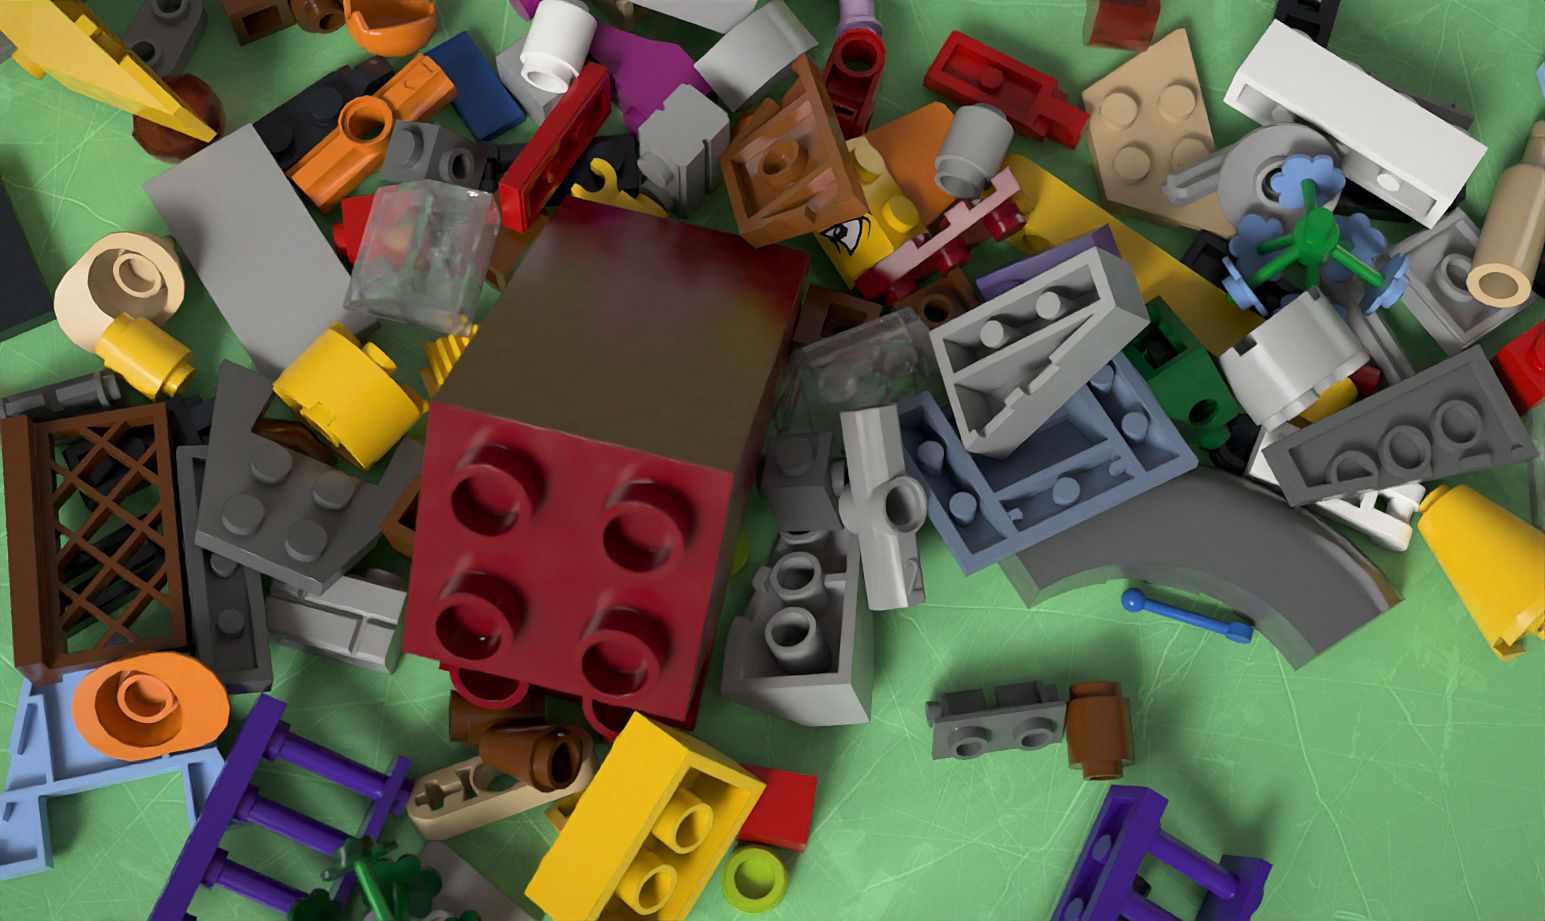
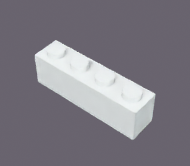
(1377, 132)

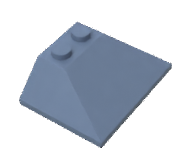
(1079, 463)

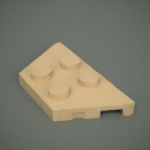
(1142, 128)

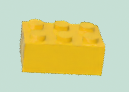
(646, 829)

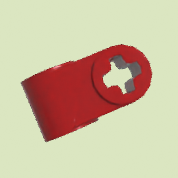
(854, 92)

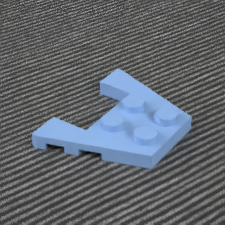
(56, 761)

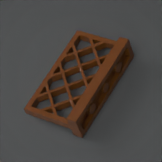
(35, 540)

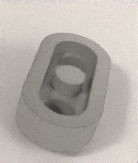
(167, 35)

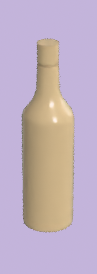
(1512, 230)

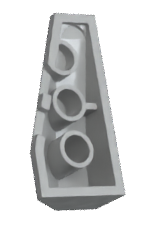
(805, 634)

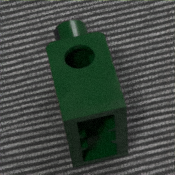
(1186, 385)

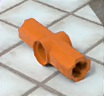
(343, 158)

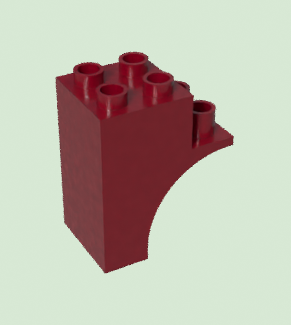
(600, 465)

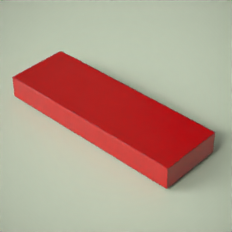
(555, 147)

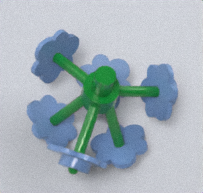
(1318, 239)

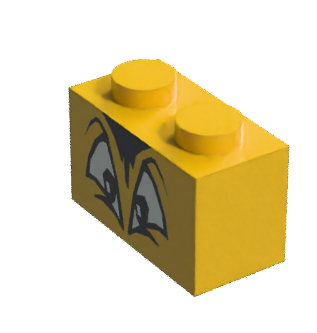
(890, 223)

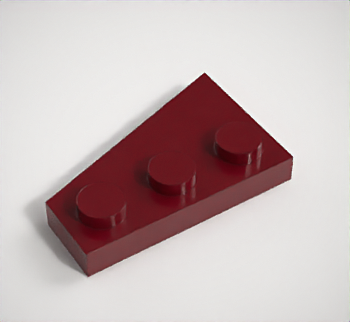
(962, 230)

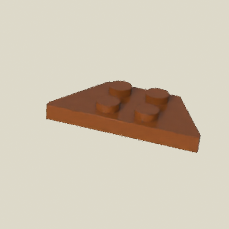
(792, 165)

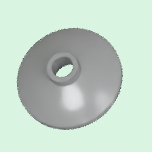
(1244, 169)

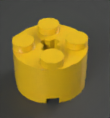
(349, 396)

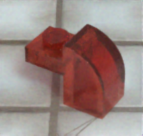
(1120, 24)

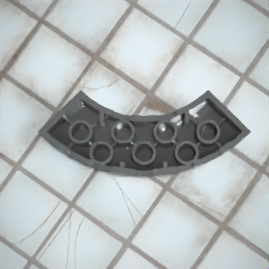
(1224, 539)

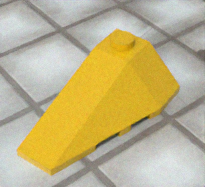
(92, 60)

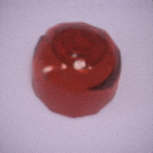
(174, 146)

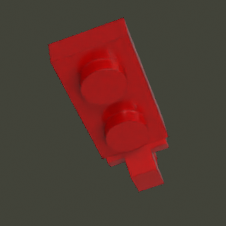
(1030, 99)

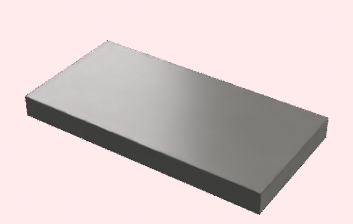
(256, 249)

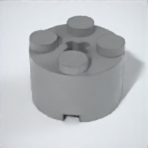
(1291, 360)

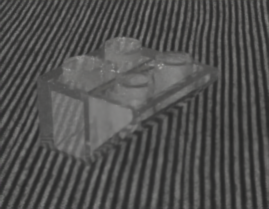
(425, 255)

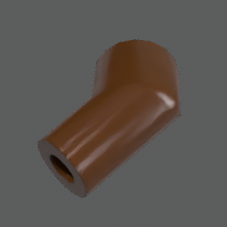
(296, 437)

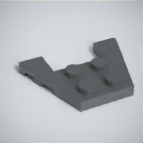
(284, 507)

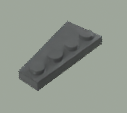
(1413, 432)

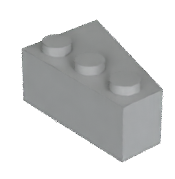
(1035, 348)

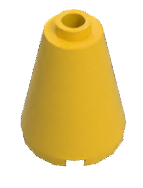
(1490, 562)

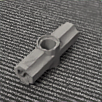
(883, 506)

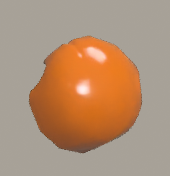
(390, 26)

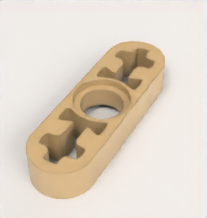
(466, 814)

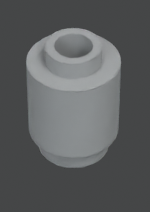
(972, 151)

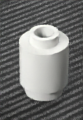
(557, 44)

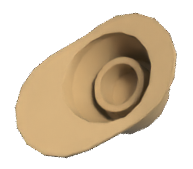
(119, 275)

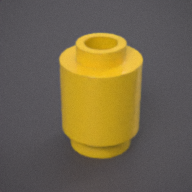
(146, 357)

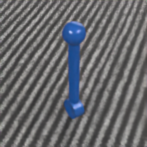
(1135, 601)

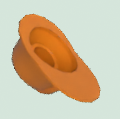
(150, 705)

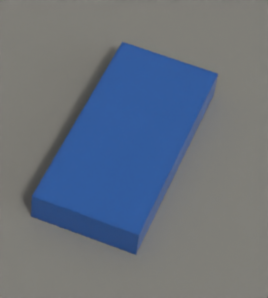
(482, 98)

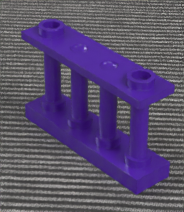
(238, 800)
(1115, 848)

